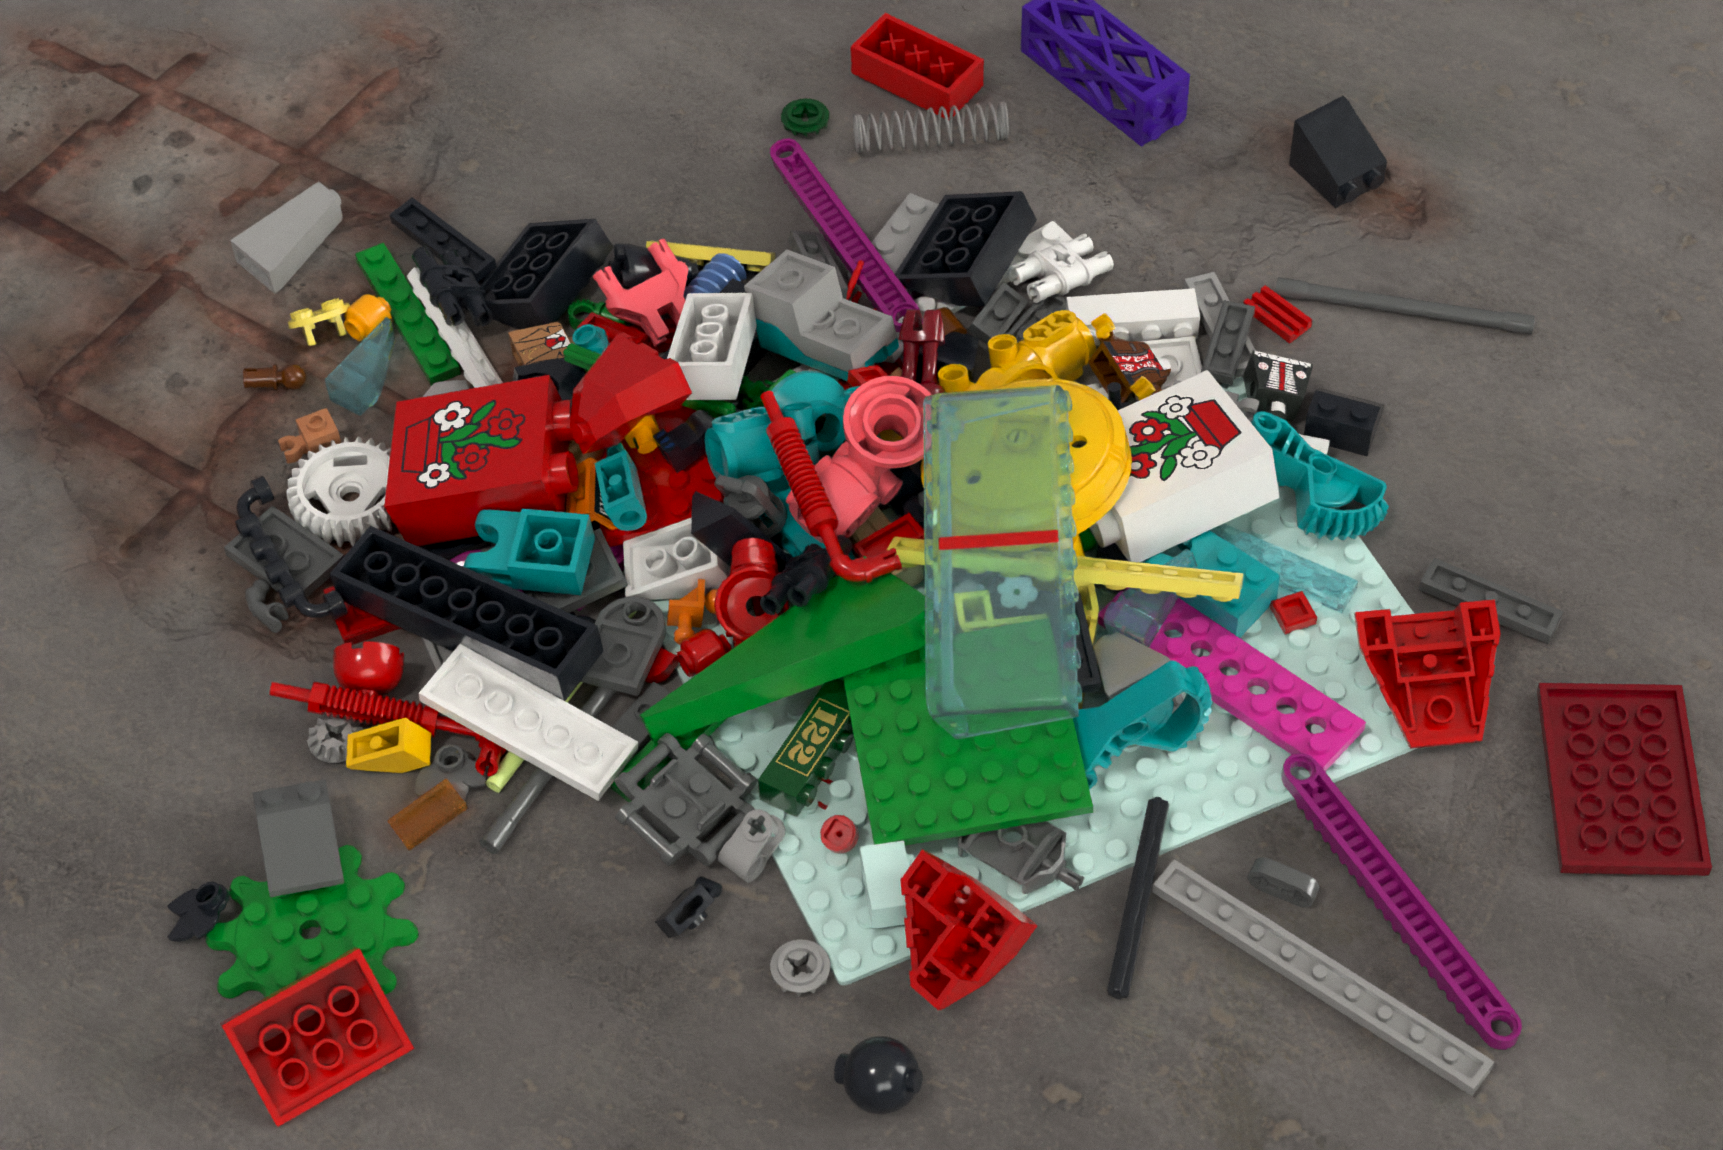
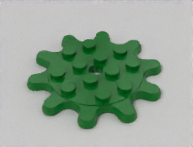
(270, 929)

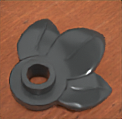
(460, 774)

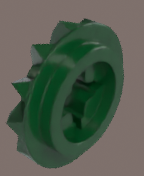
(794, 111)

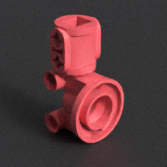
(860, 468)

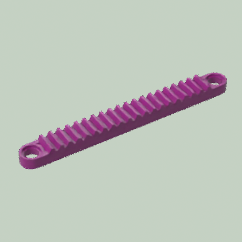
(841, 230)
(1401, 902)

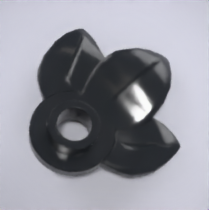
(198, 911)

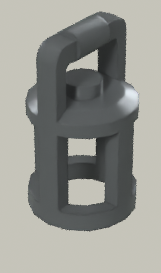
(753, 498)

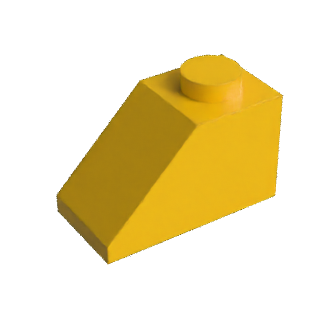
(389, 747)

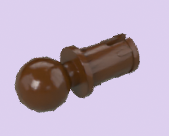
(291, 377)

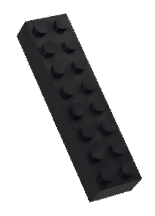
(467, 608)

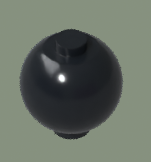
(879, 1075)

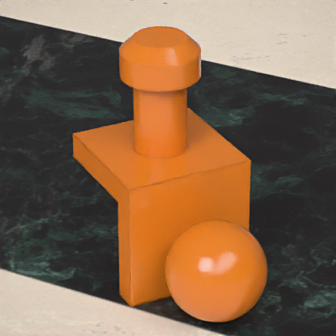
(689, 611)

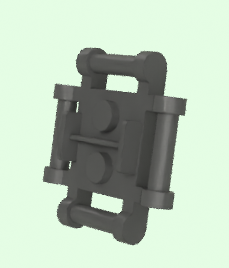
(684, 800)

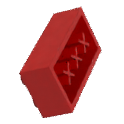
(916, 65)

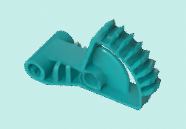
(1322, 484)
(1145, 717)

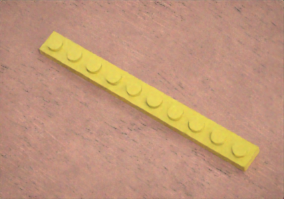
(1121, 574)

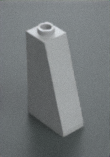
(288, 236)

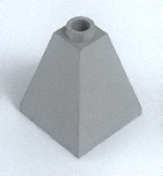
(1125, 663)

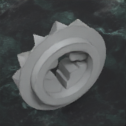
(331, 749)
(797, 953)

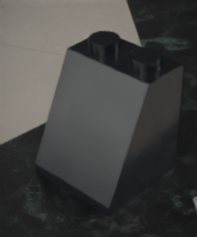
(1336, 153)

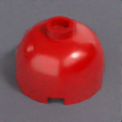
(369, 669)

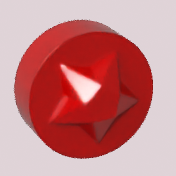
(839, 834)

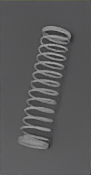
(1001, 123)

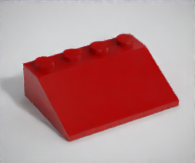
(317, 1036)

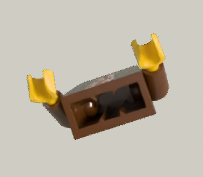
(1126, 363)

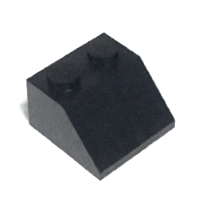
(1343, 420)

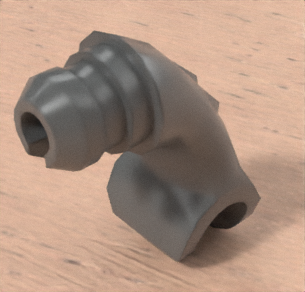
(267, 614)

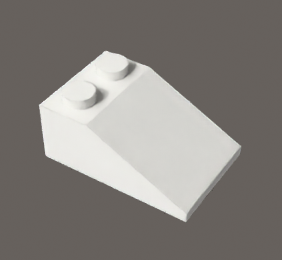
(670, 563)

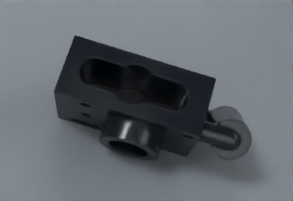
(689, 907)

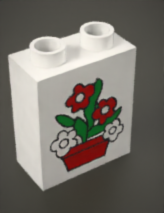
(1190, 469)

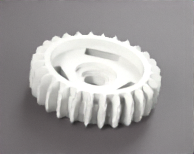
(329, 477)

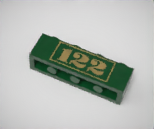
(809, 751)

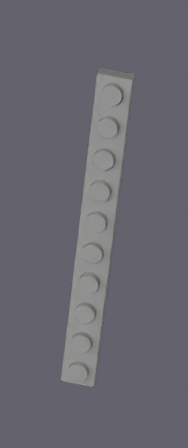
(1324, 977)

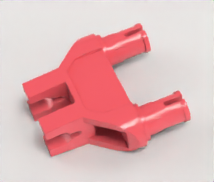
(651, 298)

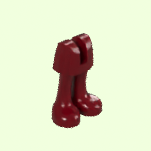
(929, 339)

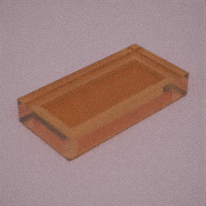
(427, 814)

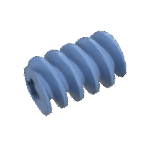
(716, 275)

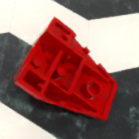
(1433, 669)

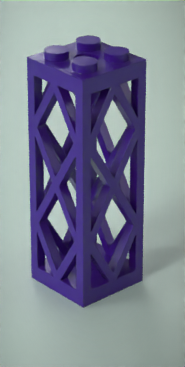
(1158, 101)

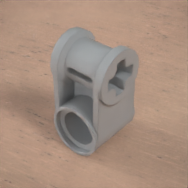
(750, 846)

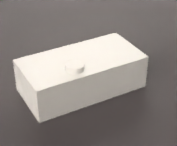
(714, 343)

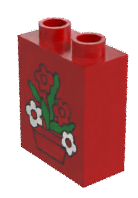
(477, 453)

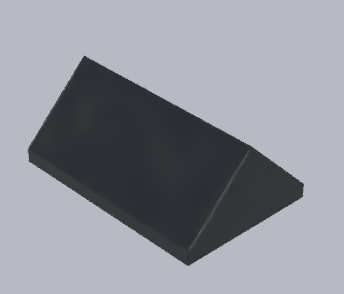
(722, 526)

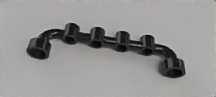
(277, 568)

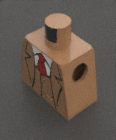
(539, 343)

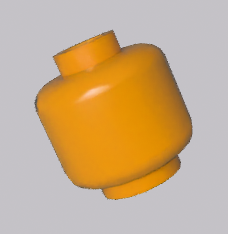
(365, 316)

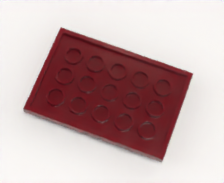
(1622, 779)

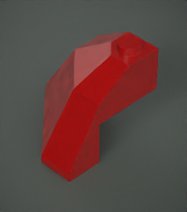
(621, 390)
(956, 930)

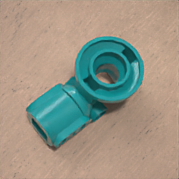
(739, 441)

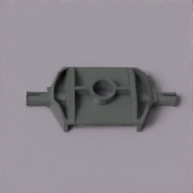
(1031, 861)

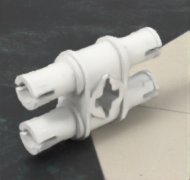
(1060, 268)

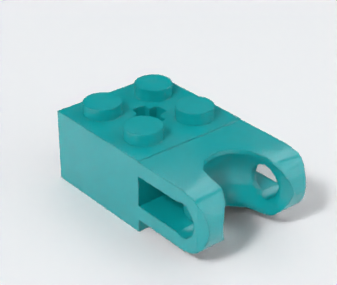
(534, 549)
(1258, 586)

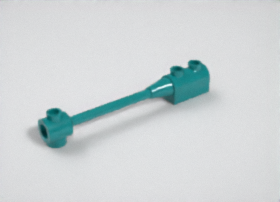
(617, 472)

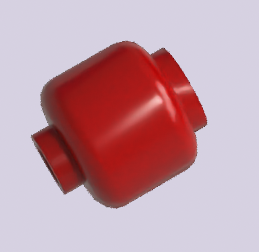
(701, 651)

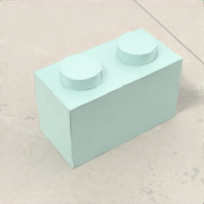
(881, 872)

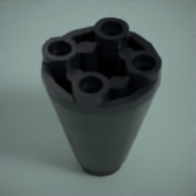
(635, 265)

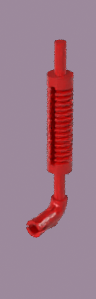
(814, 501)
(382, 710)

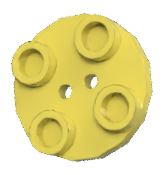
(306, 318)

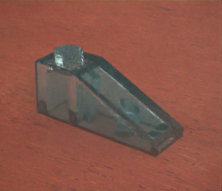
(361, 375)
(1143, 614)

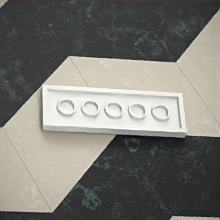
(529, 721)

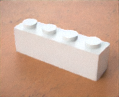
(1142, 314)

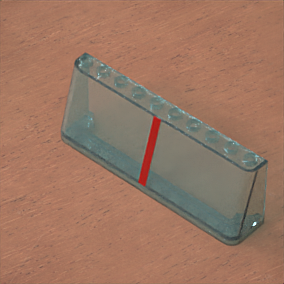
(999, 560)

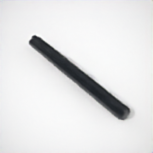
(1138, 898)

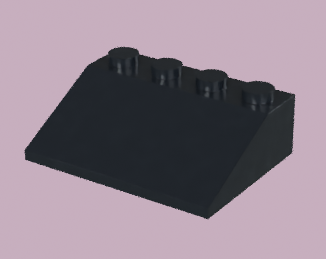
(967, 246)
(545, 271)

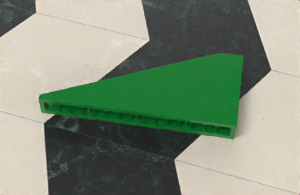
(804, 647)

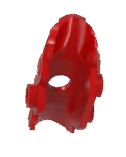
(750, 576)

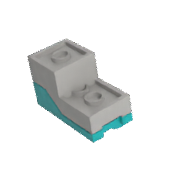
(810, 322)

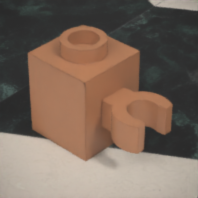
(313, 430)

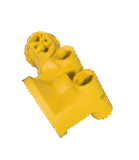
(1049, 349)

